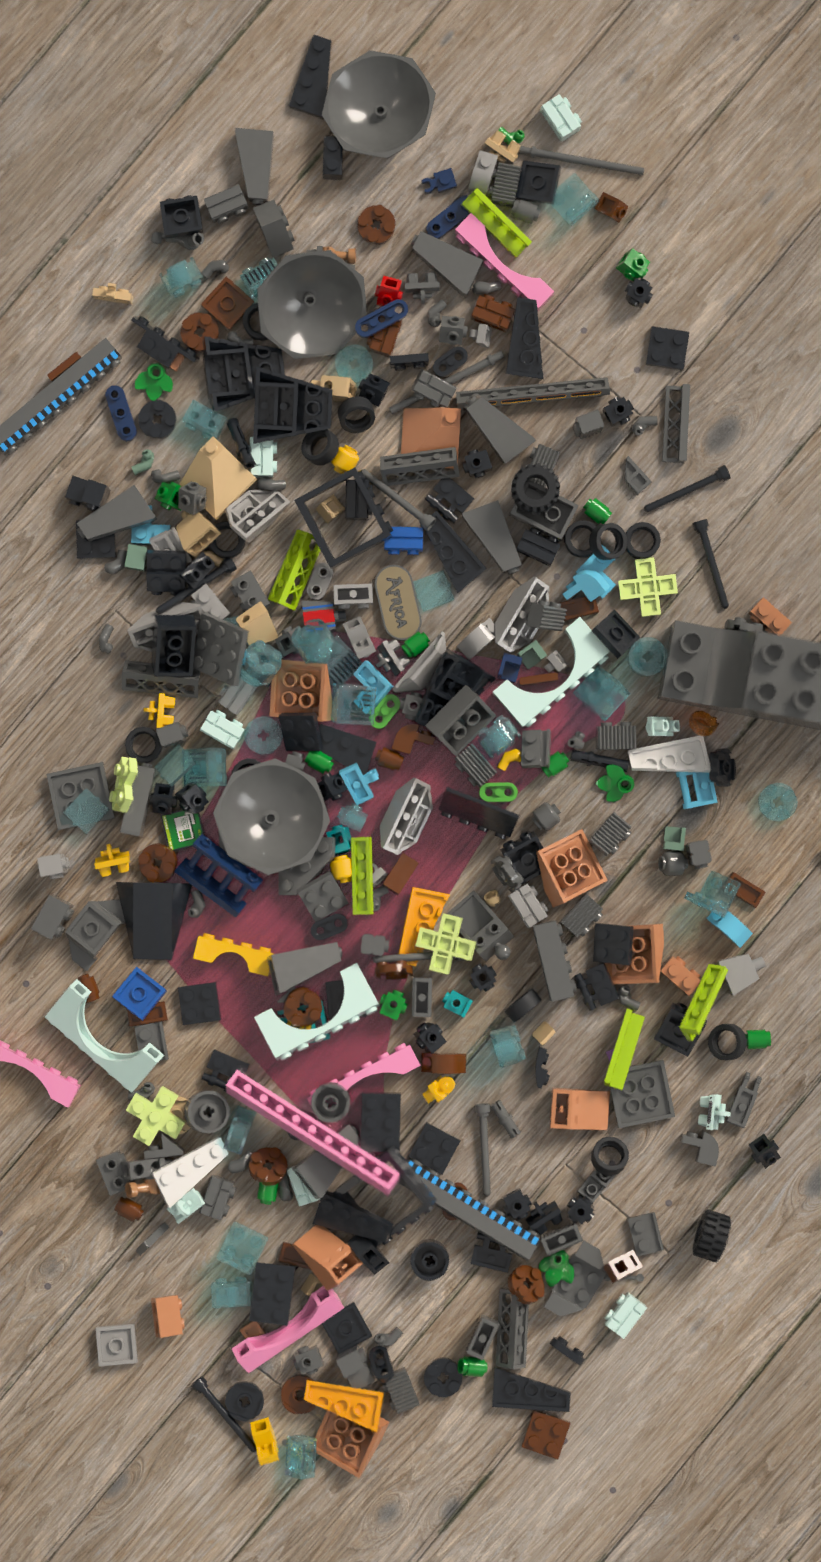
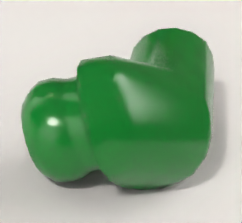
(515, 136)

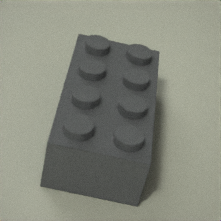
(553, 961)

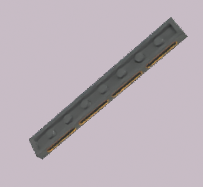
(538, 392)

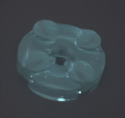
(347, 355)
(272, 742)
(783, 811)

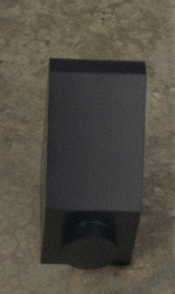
(368, 1253)

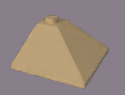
(220, 474)

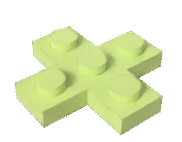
(647, 587)
(122, 794)
(445, 943)
(155, 1115)

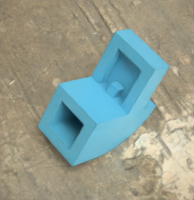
(589, 582)
(731, 927)

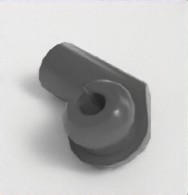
(168, 477)
(198, 905)
(625, 998)
(388, 1339)

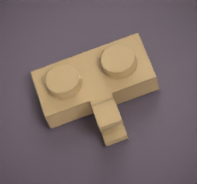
(110, 294)

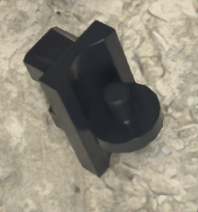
(197, 570)
(543, 1214)

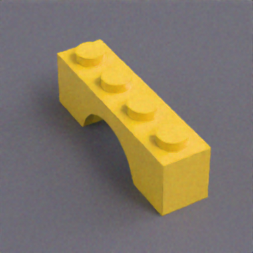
(209, 949)

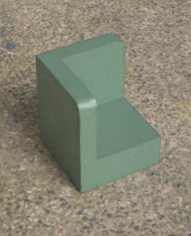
(136, 558)
(532, 654)
(674, 838)

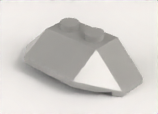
(255, 512)
(511, 625)
(142, 630)
(422, 670)
(406, 816)

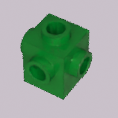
(633, 265)
(168, 495)
(393, 1012)

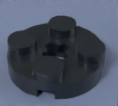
(147, 415)
(722, 767)
(436, 1386)
(254, 1395)

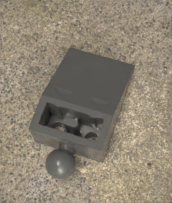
(482, 926)

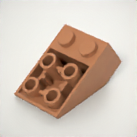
(579, 1109)
(327, 1256)

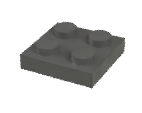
(322, 896)

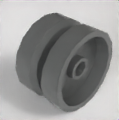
(217, 1115)

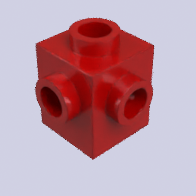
(388, 291)

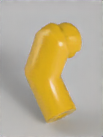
(509, 756)

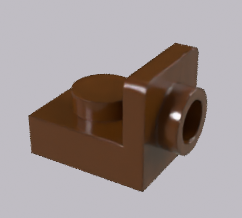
(611, 207)

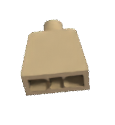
(342, 386)
(196, 532)
(258, 624)

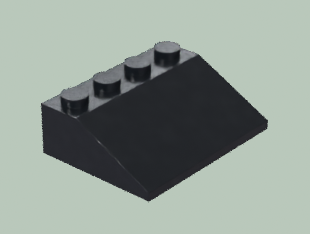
(478, 812)

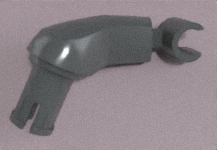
(189, 242)

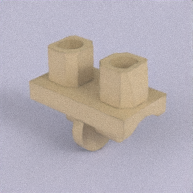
(509, 152)

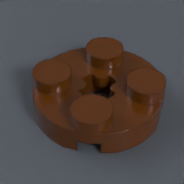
(366, 220)
(191, 324)
(168, 865)
(393, 971)
(299, 1017)
(271, 1156)
(532, 1277)
(288, 1395)

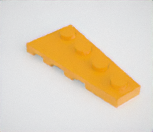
(422, 911)
(351, 1403)

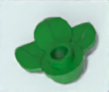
(154, 384)
(612, 783)
(557, 1271)

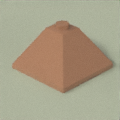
(430, 429)
(301, 689)
(569, 868)
(646, 957)
(348, 1442)

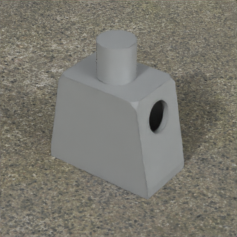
(741, 971)

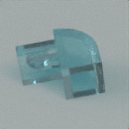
(239, 1130)

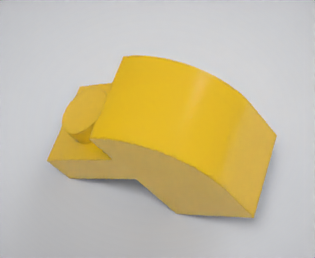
(265, 1441)

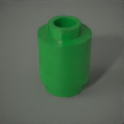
(597, 511)
(415, 644)
(319, 761)
(558, 763)
(758, 1039)
(267, 1193)
(472, 1366)

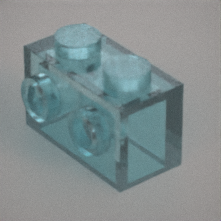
(204, 420)
(353, 817)
(231, 1293)
(300, 1456)

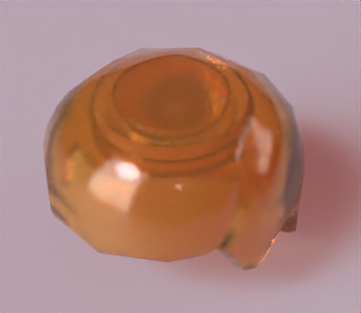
(703, 723)

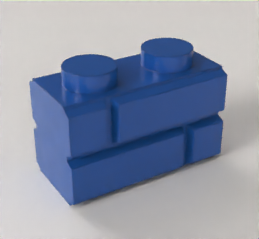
(405, 539)

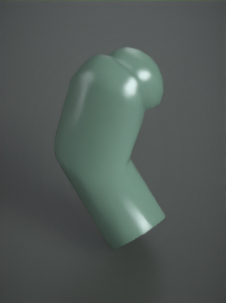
(146, 462)

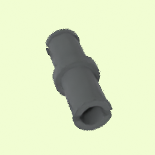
(505, 1119)

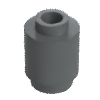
(525, 211)

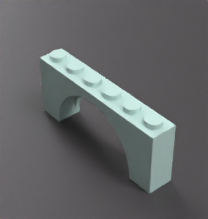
(587, 653)
(69, 1018)
(287, 1039)

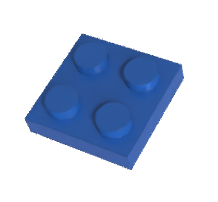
(139, 993)

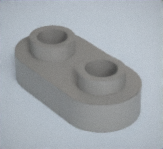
(320, 581)

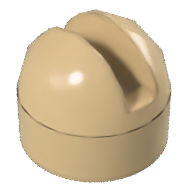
(492, 898)

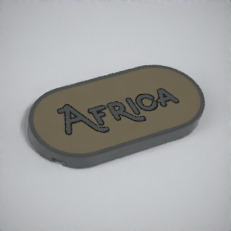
(397, 602)

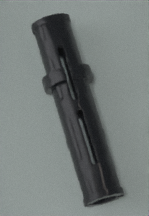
(243, 449)
(597, 760)

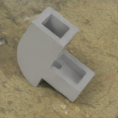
(483, 172)
(359, 637)
(477, 639)

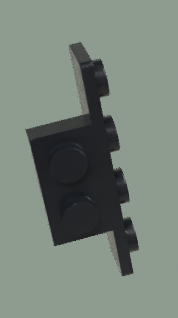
(160, 346)

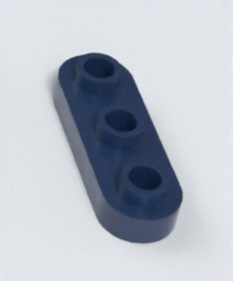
(444, 222)
(387, 312)
(125, 420)

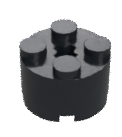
(440, 1256)

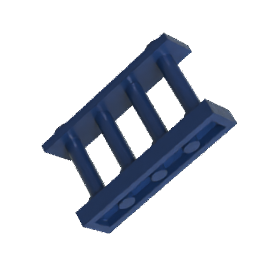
(208, 885)

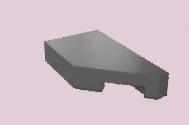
(635, 477)
(152, 1238)

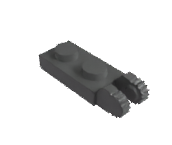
(743, 1102)

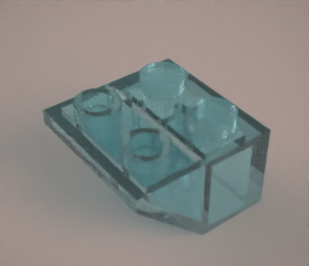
(601, 693)

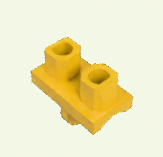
(163, 702)
(110, 858)
(439, 1089)

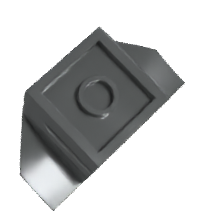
(93, 929)
(588, 1276)

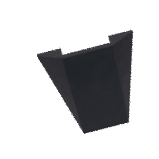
(232, 370)
(288, 406)
(447, 680)
(153, 916)

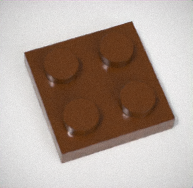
(227, 303)
(545, 1434)

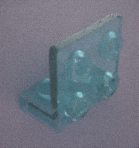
(574, 199)
(716, 894)
(242, 1248)

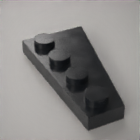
(524, 347)
(347, 747)

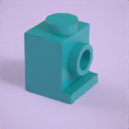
(338, 832)
(462, 1009)

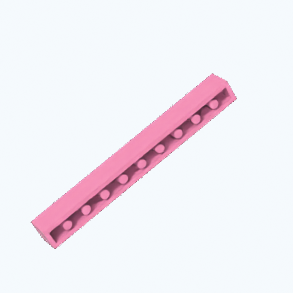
(312, 1132)

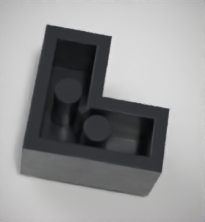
(87, 493)

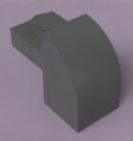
(707, 1147)

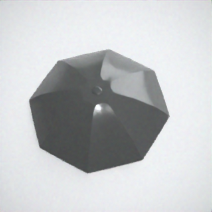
(378, 104)
(311, 304)
(271, 816)

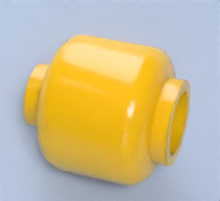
(345, 459)
(342, 868)

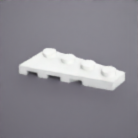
(672, 756)
(185, 1172)

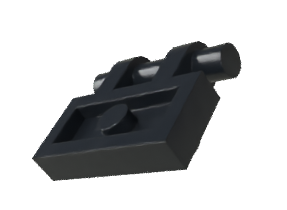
(452, 494)
(601, 983)
(225, 1065)
(490, 1257)

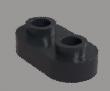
(450, 362)
(329, 926)
(574, 1354)
(382, 1365)

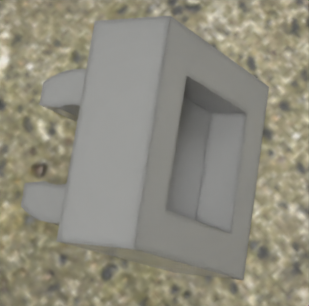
(482, 335)
(556, 661)
(378, 875)

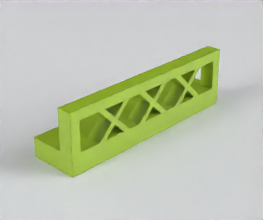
(496, 223)
(292, 568)
(362, 875)
(703, 1000)
(624, 1050)

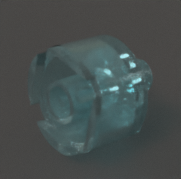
(181, 276)
(314, 641)
(260, 664)
(653, 666)
(498, 737)
(506, 1046)

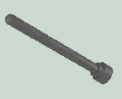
(425, 520)
(408, 957)
(482, 1112)

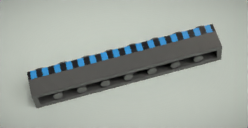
(57, 395)
(477, 1214)

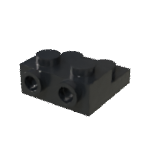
(181, 216)
(164, 571)
(524, 855)
(671, 1034)

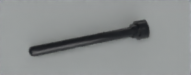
(721, 474)
(702, 528)
(226, 566)
(201, 1386)

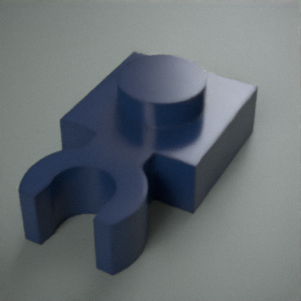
(443, 181)

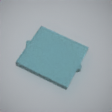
(433, 590)
(175, 765)
(86, 811)

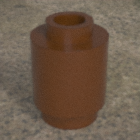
(389, 759)
(90, 983)
(129, 1209)

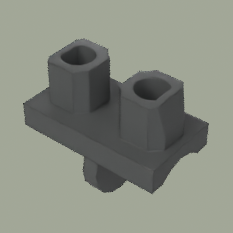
(413, 286)
(389, 659)

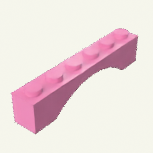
(474, 235)
(398, 1062)
(59, 1087)
(257, 1350)

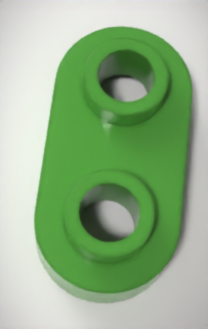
(386, 712)
(498, 792)

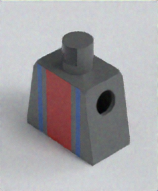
(323, 611)

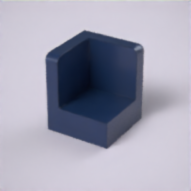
(509, 667)

